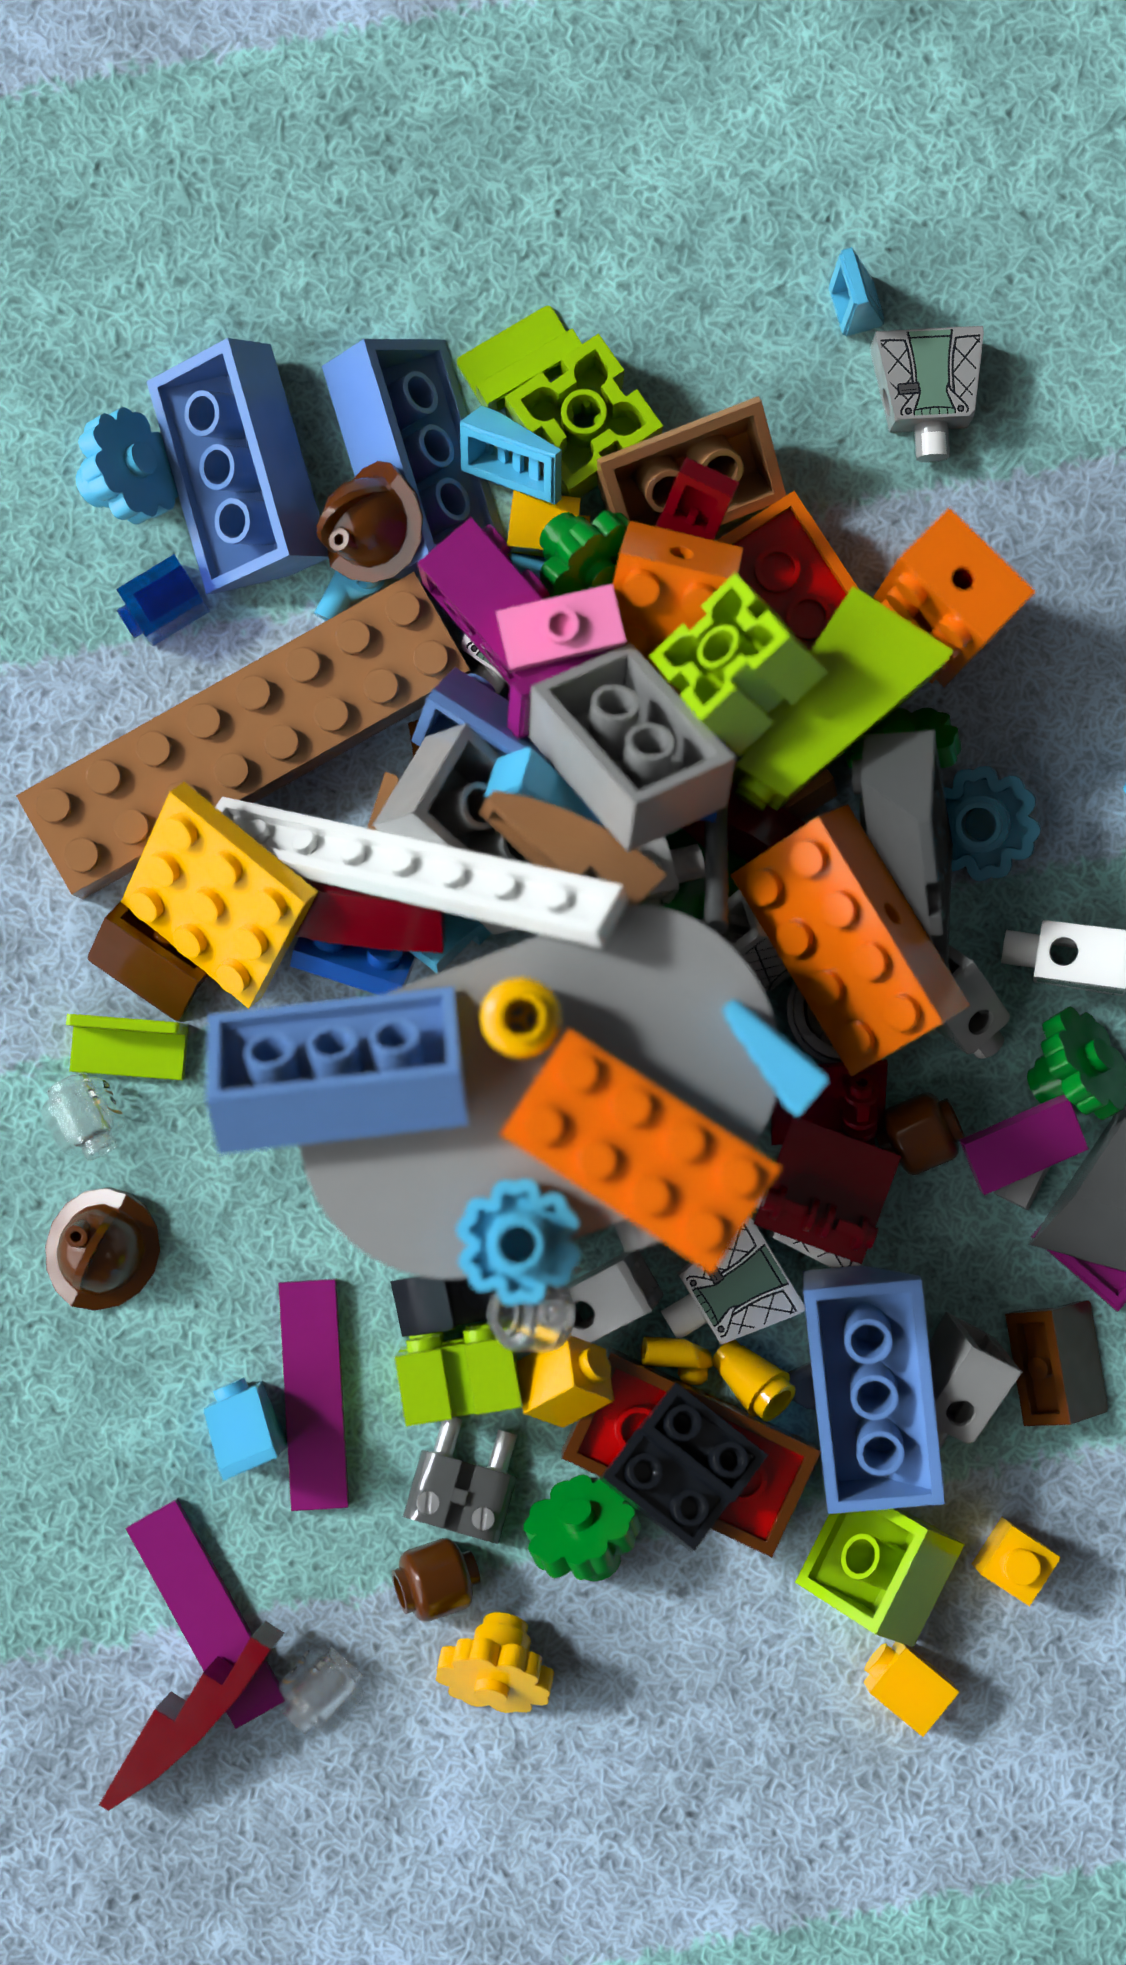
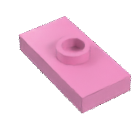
(561, 628)

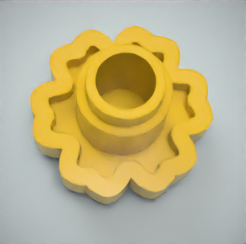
(496, 1667)

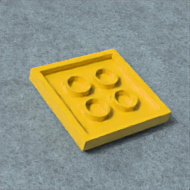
(217, 895)

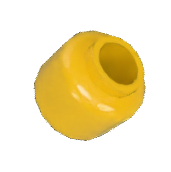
(531, 996)

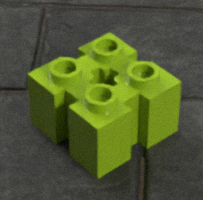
(590, 386)
(737, 664)
(456, 1376)

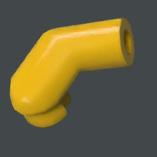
(677, 1353)

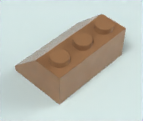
(728, 441)

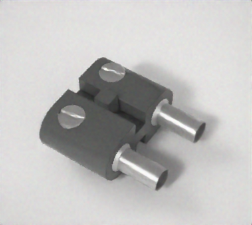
(462, 1494)

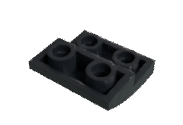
(683, 1466)

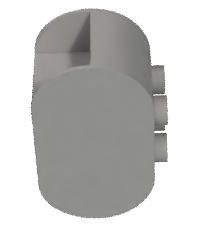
(641, 998)

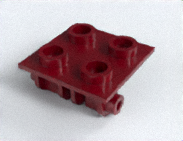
(843, 1105)
(828, 1190)

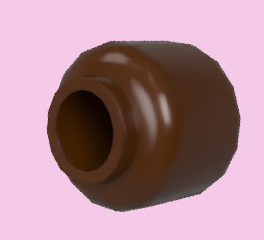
(921, 1132)
(435, 1580)

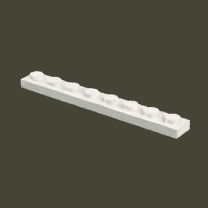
(435, 874)

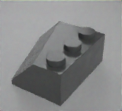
(909, 823)
(1092, 1209)

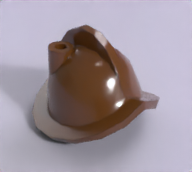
(372, 524)
(101, 1249)

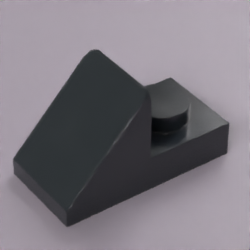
(437, 1304)

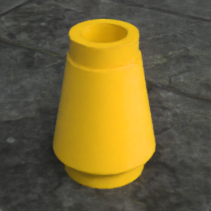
(755, 1381)

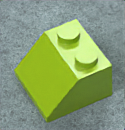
(881, 1569)

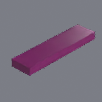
(313, 1394)
(201, 1602)

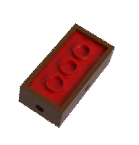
(769, 1497)

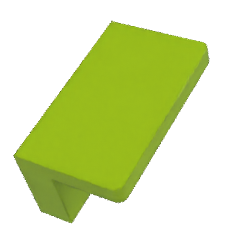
(517, 356)
(128, 1046)

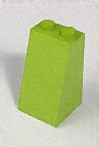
(871, 669)

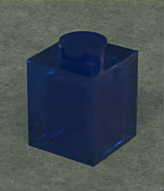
(160, 601)

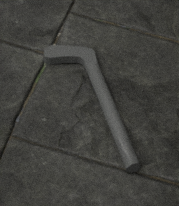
(716, 872)

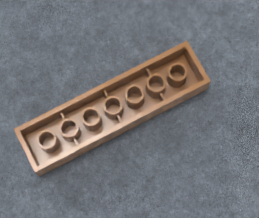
(246, 732)

